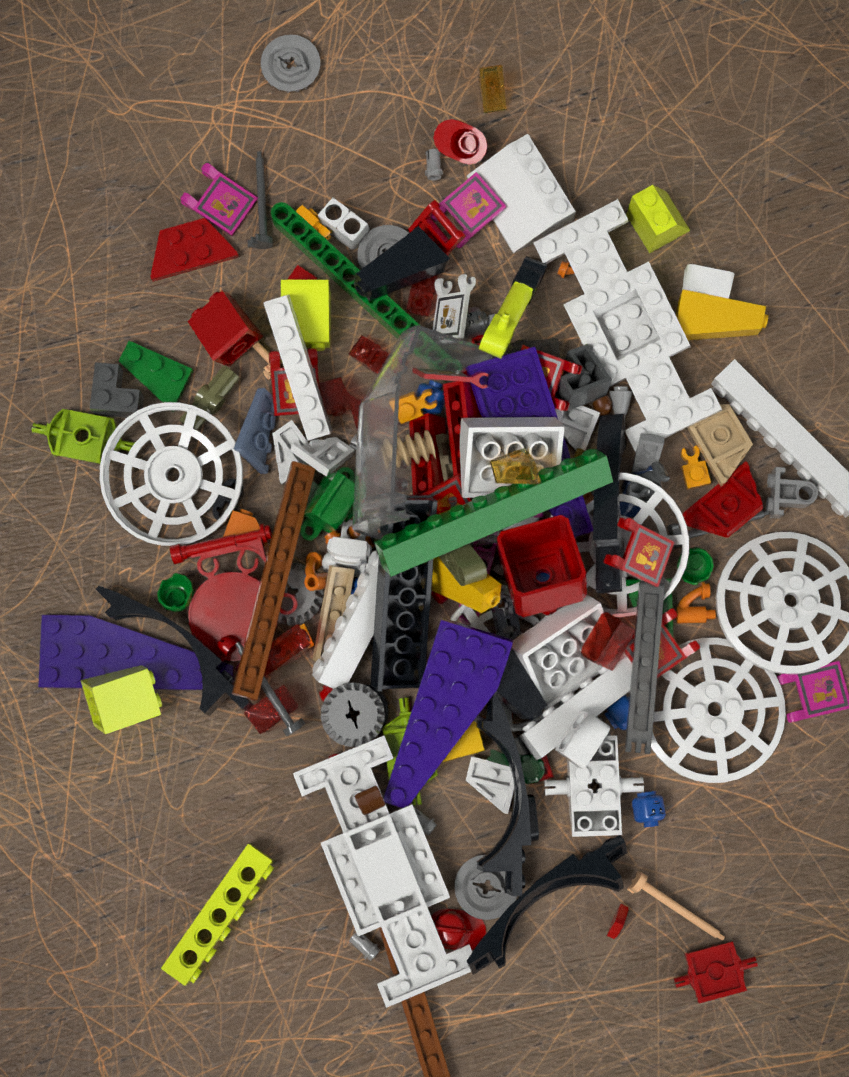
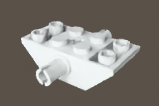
(600, 811)

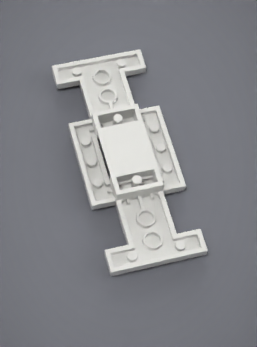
(638, 328)
(377, 876)

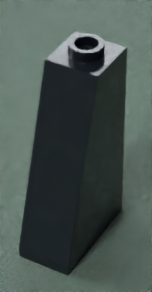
(403, 264)
(518, 690)

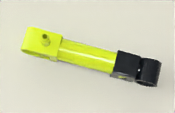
(519, 296)

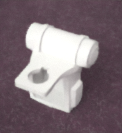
(347, 552)

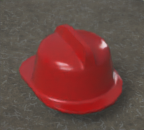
(460, 141)
(458, 928)

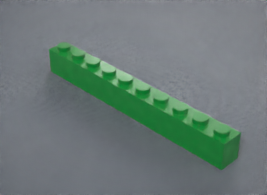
(492, 512)

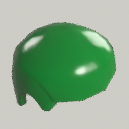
(698, 566)
(175, 593)

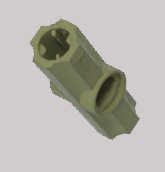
(212, 395)

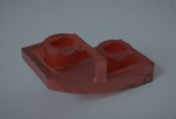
(421, 297)
(368, 354)

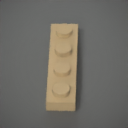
(336, 593)

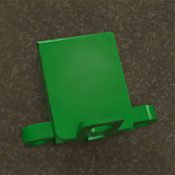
(329, 503)

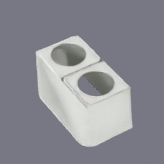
(350, 240)
(707, 280)
(582, 739)

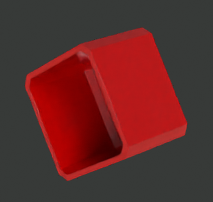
(540, 548)

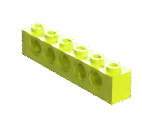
(176, 963)

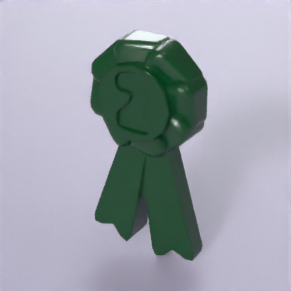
(532, 769)

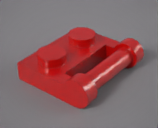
(433, 231)

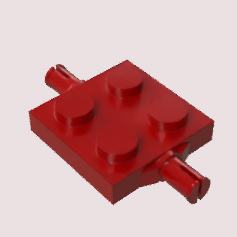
(715, 972)

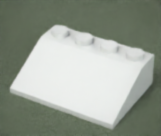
(528, 190)
(493, 437)
(554, 650)

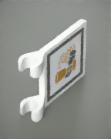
(453, 307)

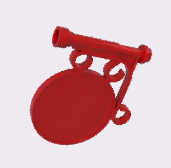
(226, 600)

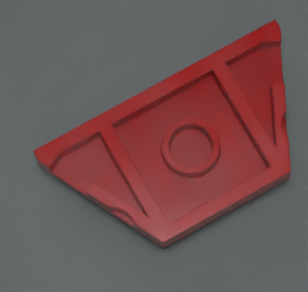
(189, 248)
(726, 506)

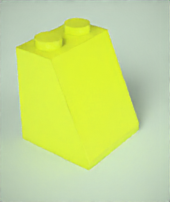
(655, 218)
(312, 308)
(121, 698)

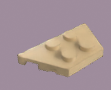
(721, 442)

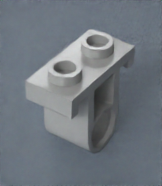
(786, 493)

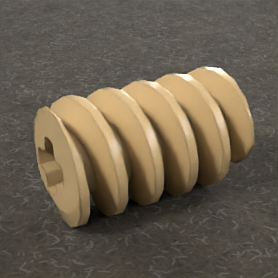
(414, 448)

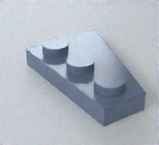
(254, 435)

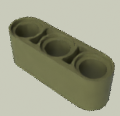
(465, 565)

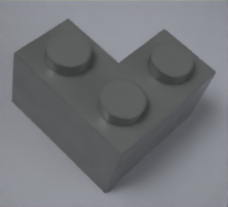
(589, 384)
(109, 397)

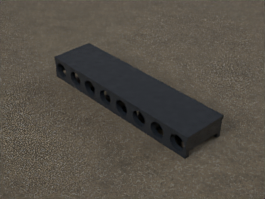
(399, 613)

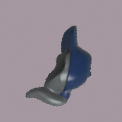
(654, 473)

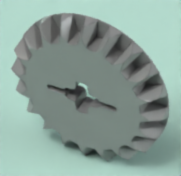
(284, 50)
(378, 241)
(308, 600)
(343, 729)
(471, 896)

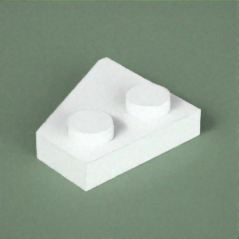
(579, 426)
(283, 442)
(323, 454)
(492, 781)

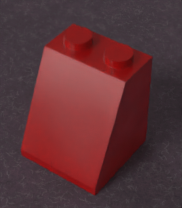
(224, 328)

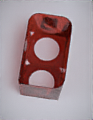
(607, 641)
(263, 713)

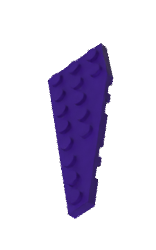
(520, 390)
(90, 647)
(455, 687)

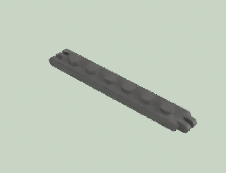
(644, 667)

